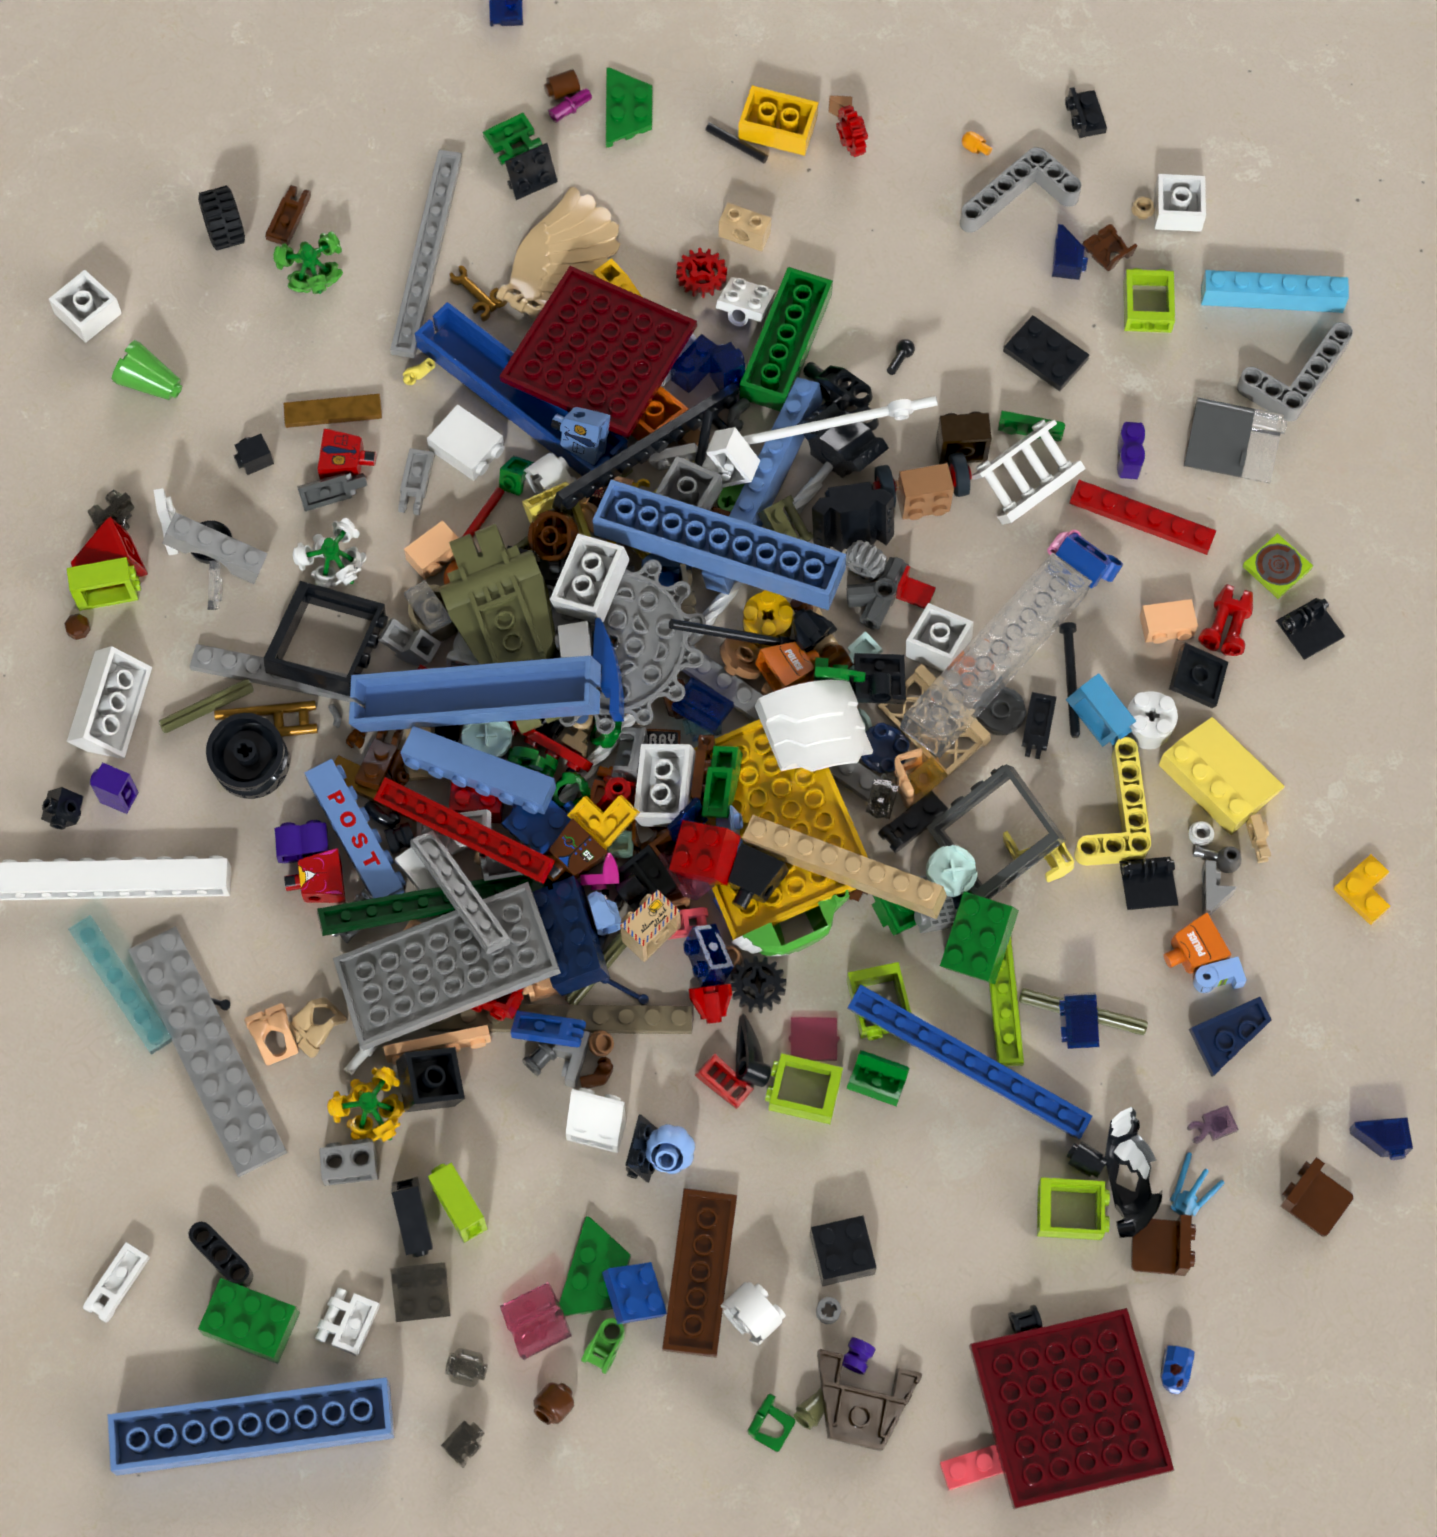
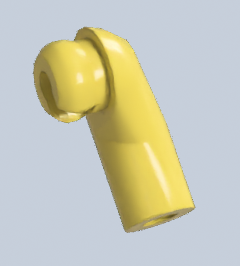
(418, 371)

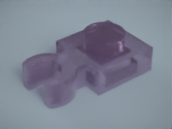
(1216, 1123)

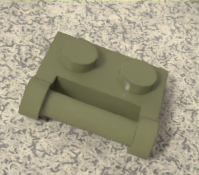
(776, 519)

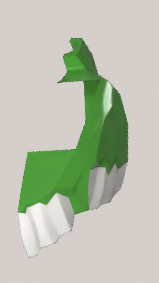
(770, 939)

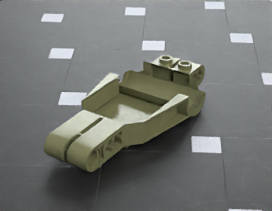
(500, 604)

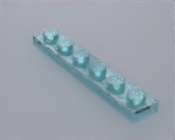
(121, 984)

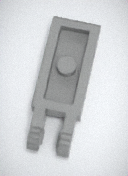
(416, 478)

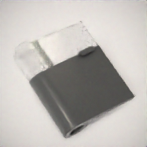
(1234, 440)

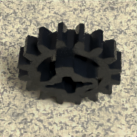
(748, 985)

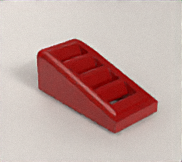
(709, 1081)

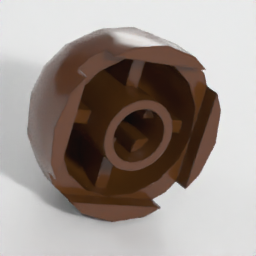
(552, 535)

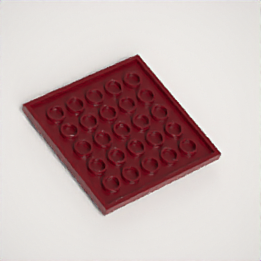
(598, 350)
(1070, 1408)

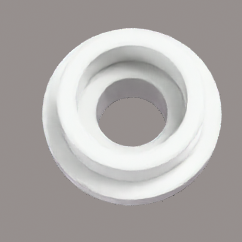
(1204, 827)

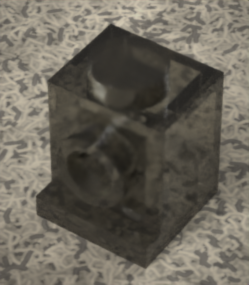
(463, 1442)

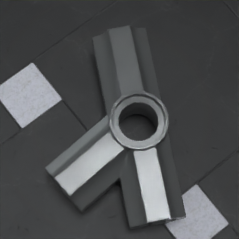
(869, 596)

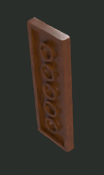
(699, 1273)

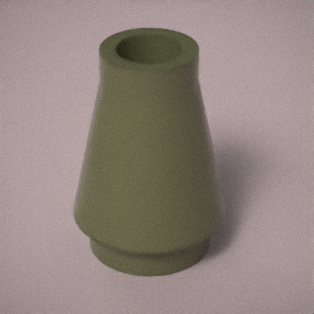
(810, 1411)

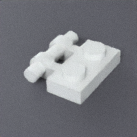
(354, 1325)

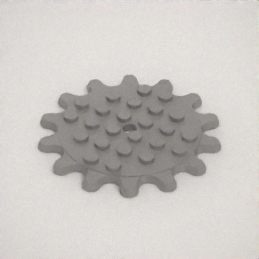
(647, 648)

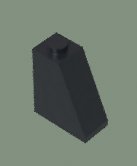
(412, 1217)

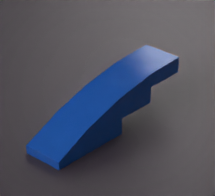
(611, 675)

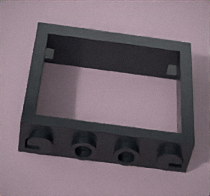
(331, 599)

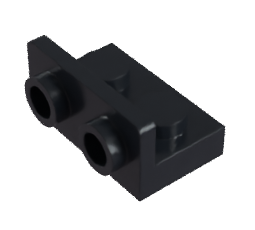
(1085, 113)

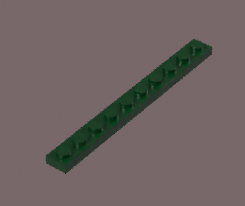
(409, 905)

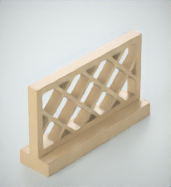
(975, 731)

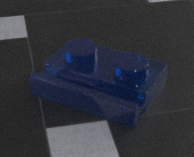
(506, 12)
(703, 706)

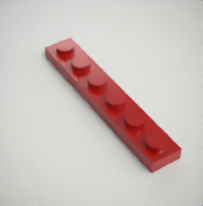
(1142, 517)

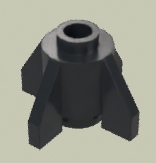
(810, 629)

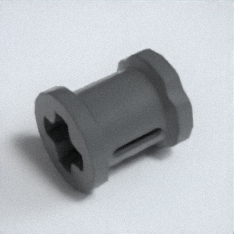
(539, 1058)

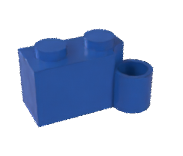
(1089, 559)

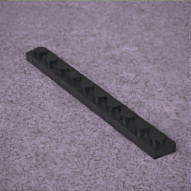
(644, 448)

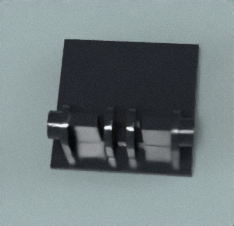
(530, 171)
(1310, 628)
(1149, 883)
(636, 1161)

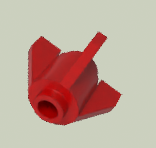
(614, 788)
(711, 1001)

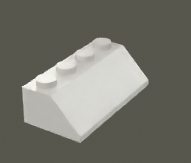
(109, 703)

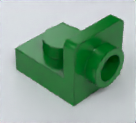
(513, 475)

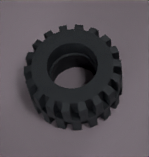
(221, 217)

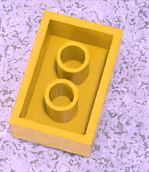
(778, 120)

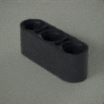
(212, 1245)

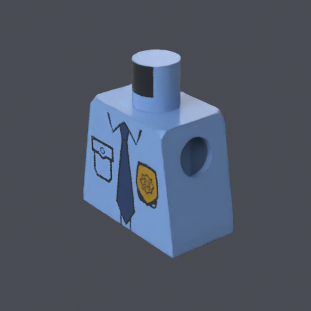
(583, 433)

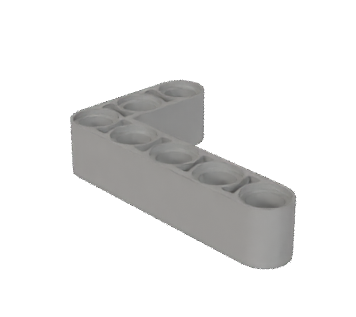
(1015, 185)
(1306, 379)

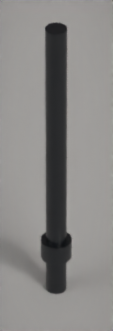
(729, 633)

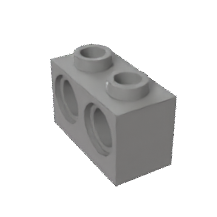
(348, 1170)

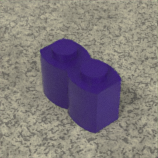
(1131, 450)
(300, 841)

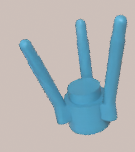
(1185, 1202)

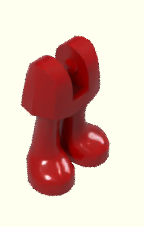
(1225, 606)

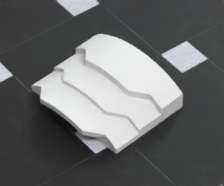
(814, 725)

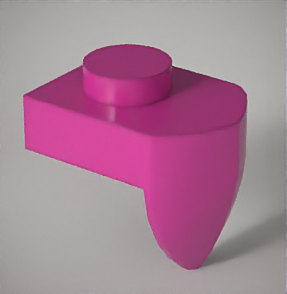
(609, 876)

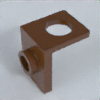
(661, 842)

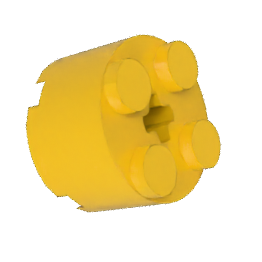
(768, 615)

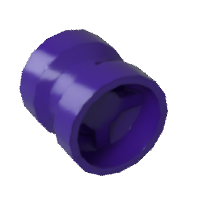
(858, 1355)

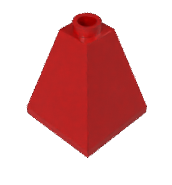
(110, 543)

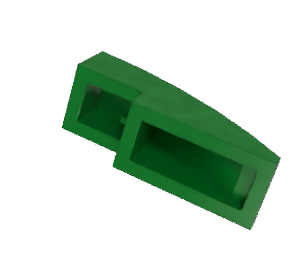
(721, 781)

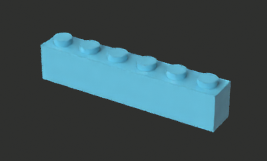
(1274, 291)

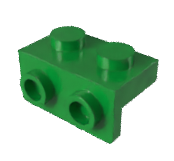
(878, 1078)

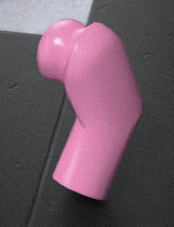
(1057, 542)

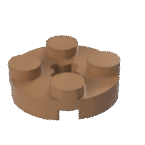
(740, 658)

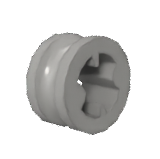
(821, 1305)

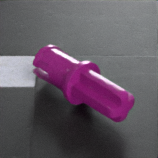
(569, 105)

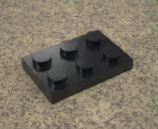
(1046, 353)

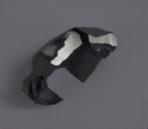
(1129, 1149)

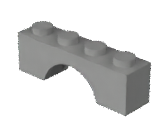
(195, 537)

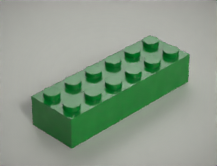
(786, 338)

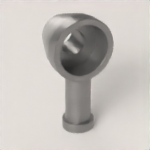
(1222, 861)

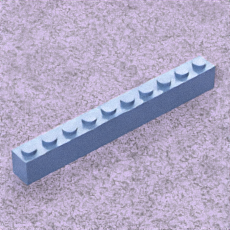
(773, 467)

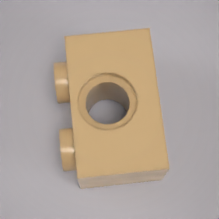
(744, 227)

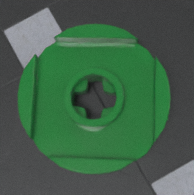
(530, 759)

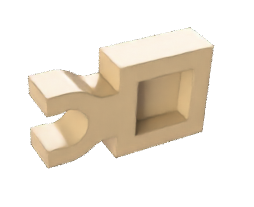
(1258, 834)

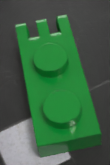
(1022, 424)

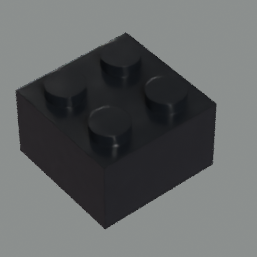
(430, 1079)
(843, 1250)

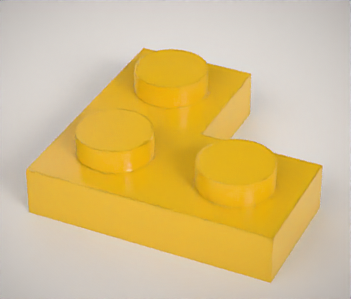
(607, 825)
(1359, 891)

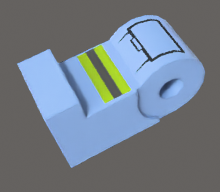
(1219, 974)

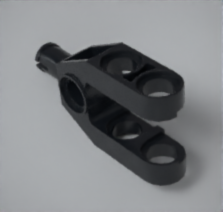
(836, 389)

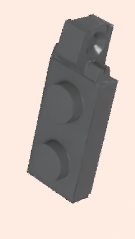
(330, 490)

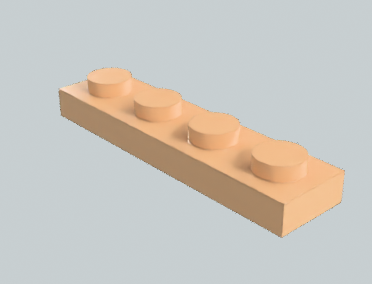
(472, 1037)

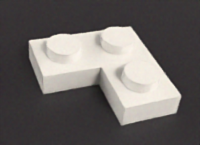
(165, 512)

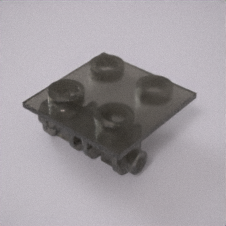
(420, 1292)

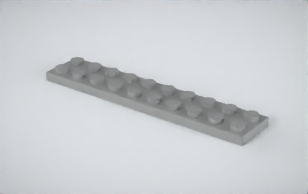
(207, 1052)

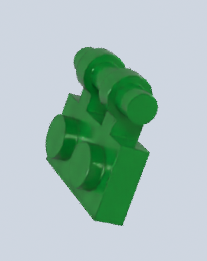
(509, 133)

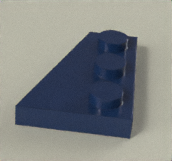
(1229, 1032)

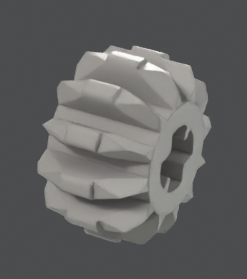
(865, 560)

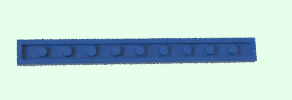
(969, 1062)

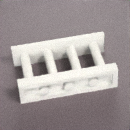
(1048, 482)

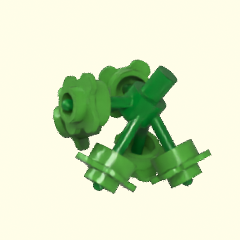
(308, 256)

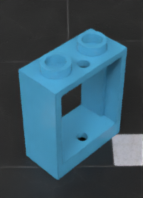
(1101, 711)

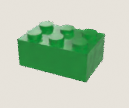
(979, 937)
(249, 1320)

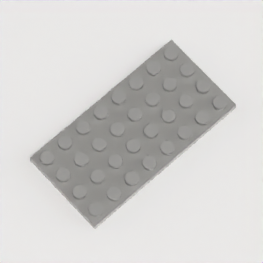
(443, 969)

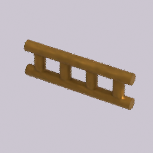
(277, 711)

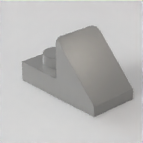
(1212, 893)
(576, 1055)

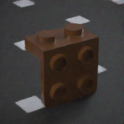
(1316, 1198)
(1164, 1247)

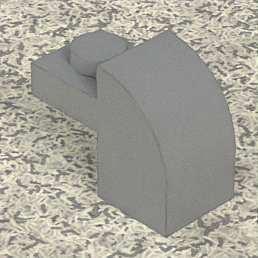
(409, 646)

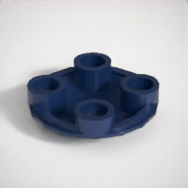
(886, 745)

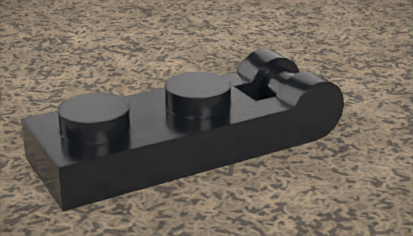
(912, 821)

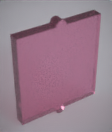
(814, 1038)

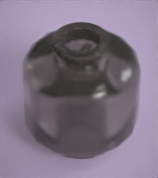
(466, 1367)

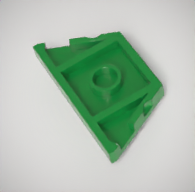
(626, 106)
(585, 1284)

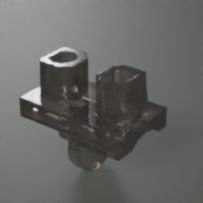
(118, 510)
(882, 796)

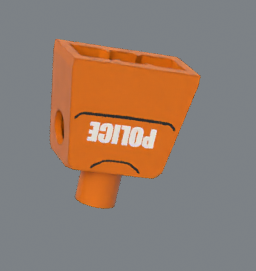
(786, 665)
(1197, 945)

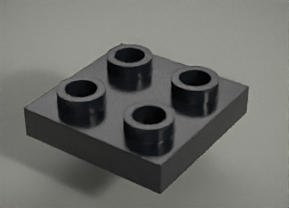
(883, 678)
(643, 876)

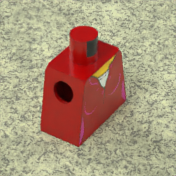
(319, 878)

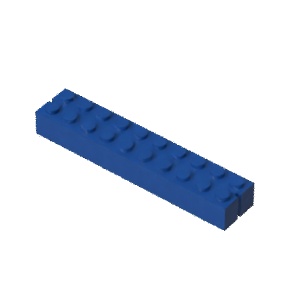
(478, 362)

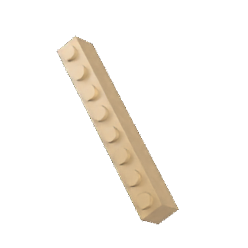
(845, 867)

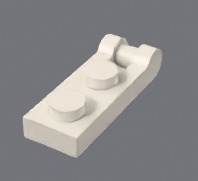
(116, 1281)

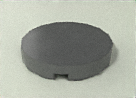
(1003, 713)

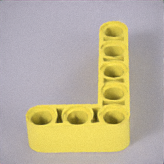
(1127, 811)

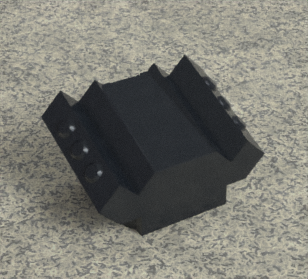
(845, 446)
(852, 515)

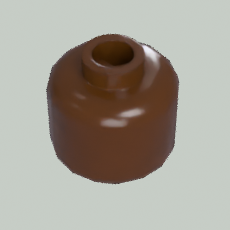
(553, 1403)

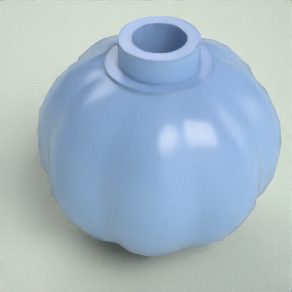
(675, 1149)

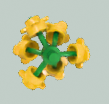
(365, 1095)

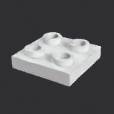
(747, 297)

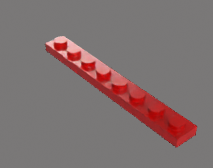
(553, 748)
(464, 830)

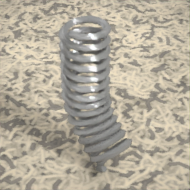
(337, 714)

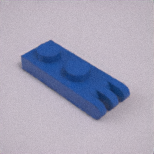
(548, 1029)

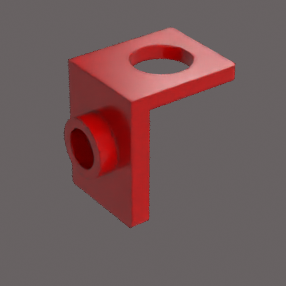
(914, 591)

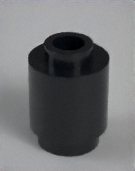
(1086, 1159)

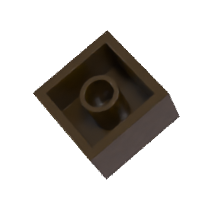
(964, 434)

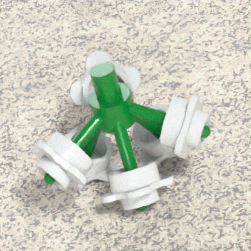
(329, 549)

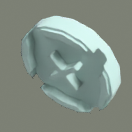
(490, 737)
(952, 869)

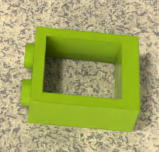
(1148, 320)
(103, 583)
(875, 976)
(799, 1110)
(1102, 1199)
(457, 1201)

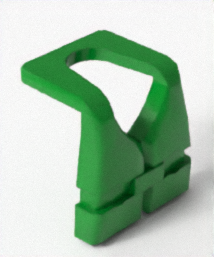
(767, 1408)

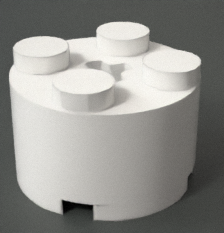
(548, 473)
(1153, 707)
(752, 1312)

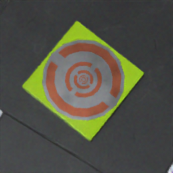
(1277, 566)

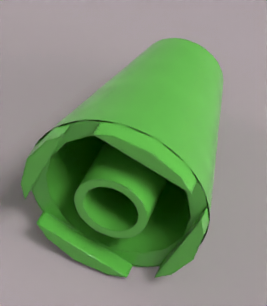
(146, 373)

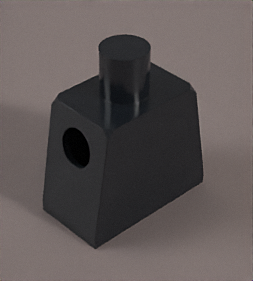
(755, 876)

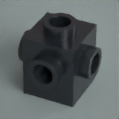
(62, 808)

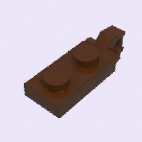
(701, 765)

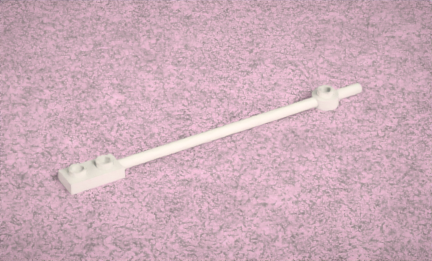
(898, 409)

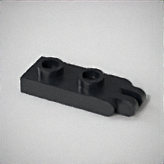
(1038, 723)

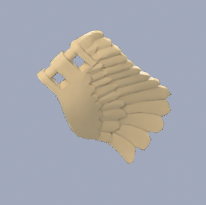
(568, 236)

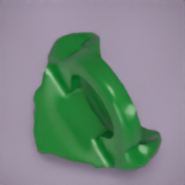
(606, 740)
(571, 778)

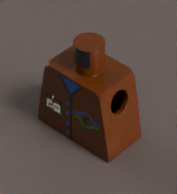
(574, 853)

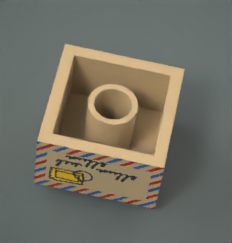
(650, 925)

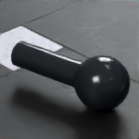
(905, 348)

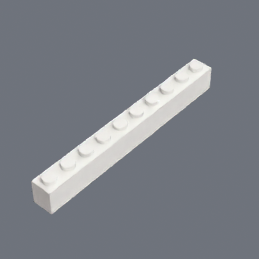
(114, 878)

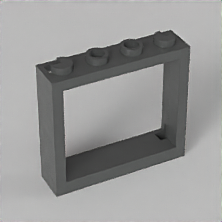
(978, 793)

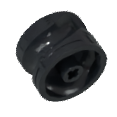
(252, 737)

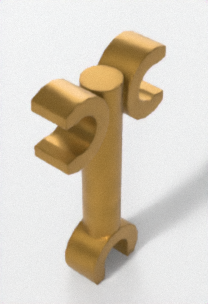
(486, 304)

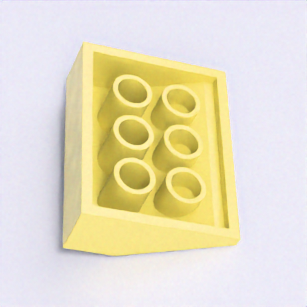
(1220, 775)

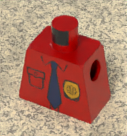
(342, 454)

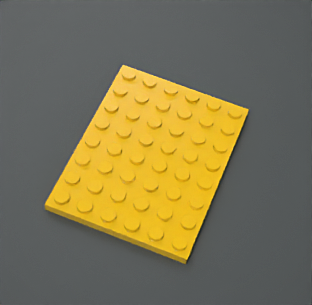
(795, 800)

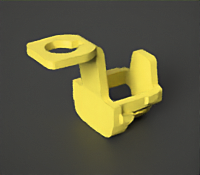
(1054, 858)

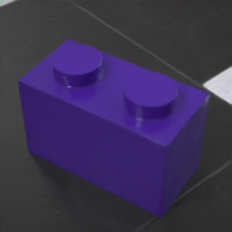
(114, 787)

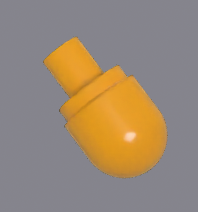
(975, 143)

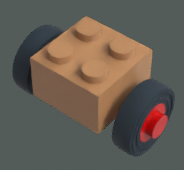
(928, 488)

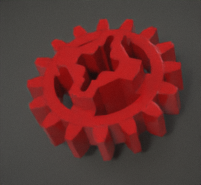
(852, 131)
(701, 272)

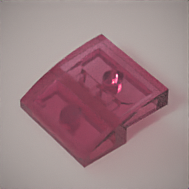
(535, 1321)

